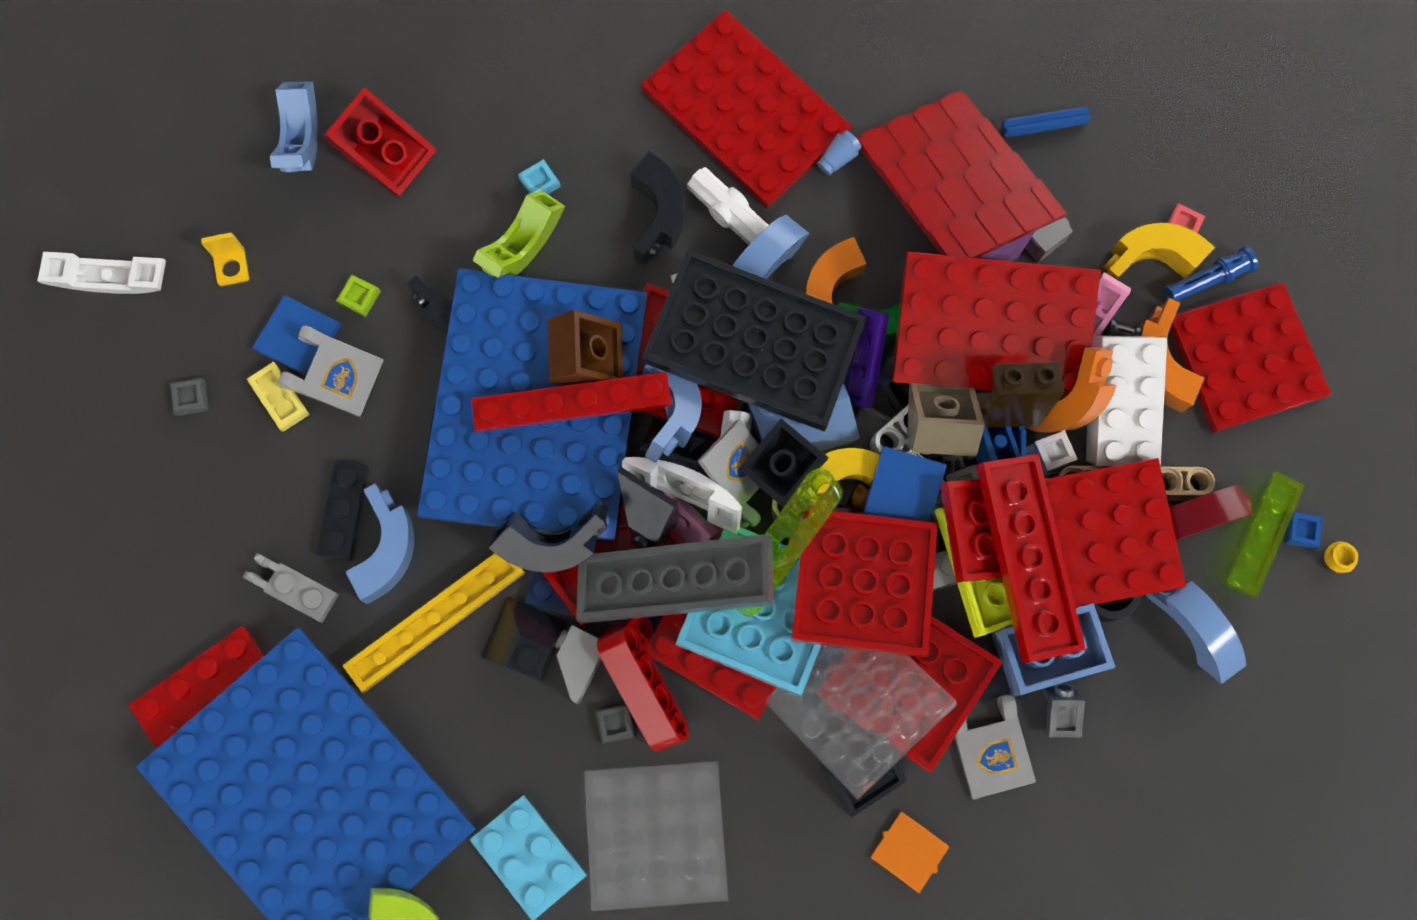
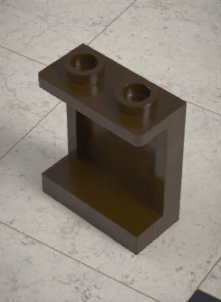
(1021, 394)

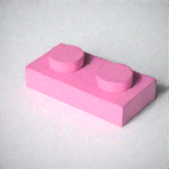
(692, 525)

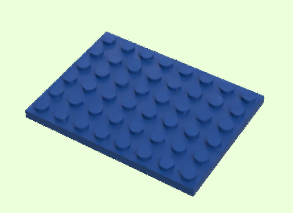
(538, 470)
(305, 790)

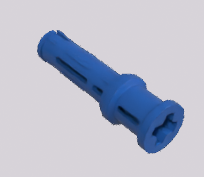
(1223, 271)

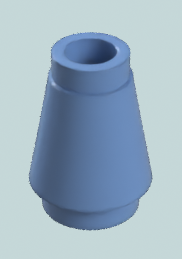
(840, 152)

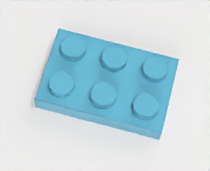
(528, 857)

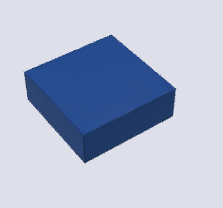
(1304, 530)

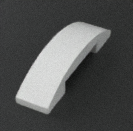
(102, 275)
(1053, 453)
(690, 487)

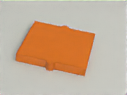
(909, 852)

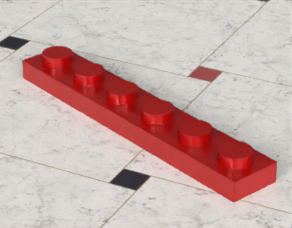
(571, 402)

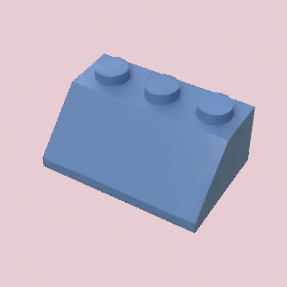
(838, 434)

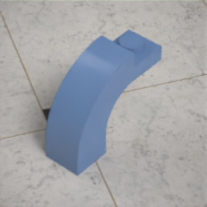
(297, 127)
(772, 247)
(681, 416)
(392, 557)
(1208, 629)

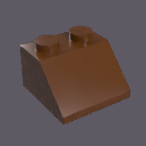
(583, 348)

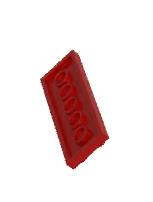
(1030, 558)

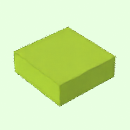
(358, 296)

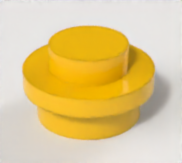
(1341, 557)

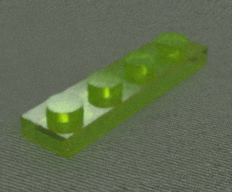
(1263, 535)

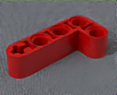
(641, 684)

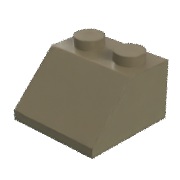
(944, 420)

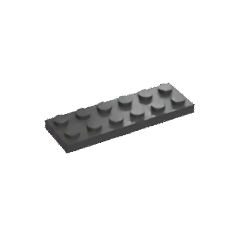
(676, 579)

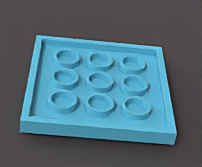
(755, 643)

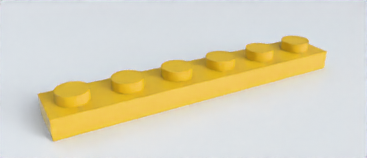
(431, 621)

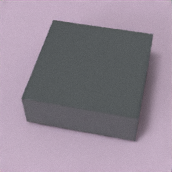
(189, 397)
(615, 723)

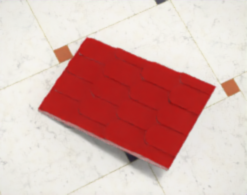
(960, 180)

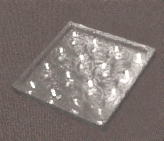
(862, 712)
(655, 836)

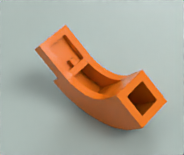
(835, 267)
(1180, 384)
(1088, 396)

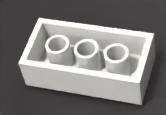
(1133, 419)

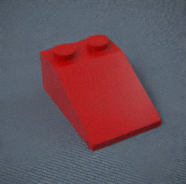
(379, 142)

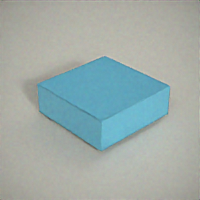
(539, 178)

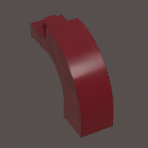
(1210, 511)

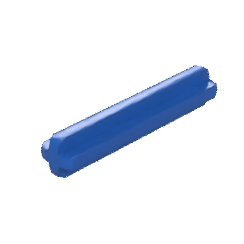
(1045, 121)

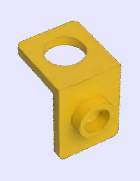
(225, 249)

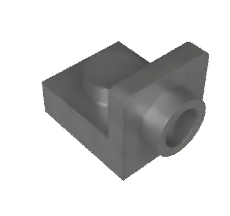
(1064, 711)

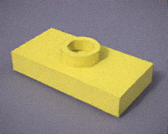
(280, 403)

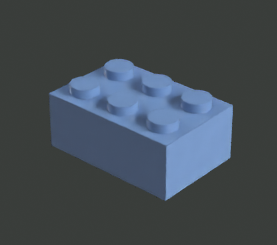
(1056, 670)

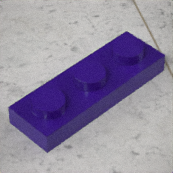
(866, 360)

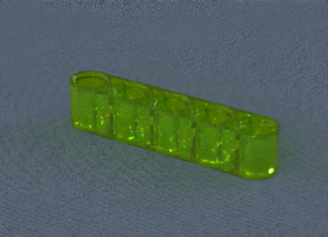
(802, 531)

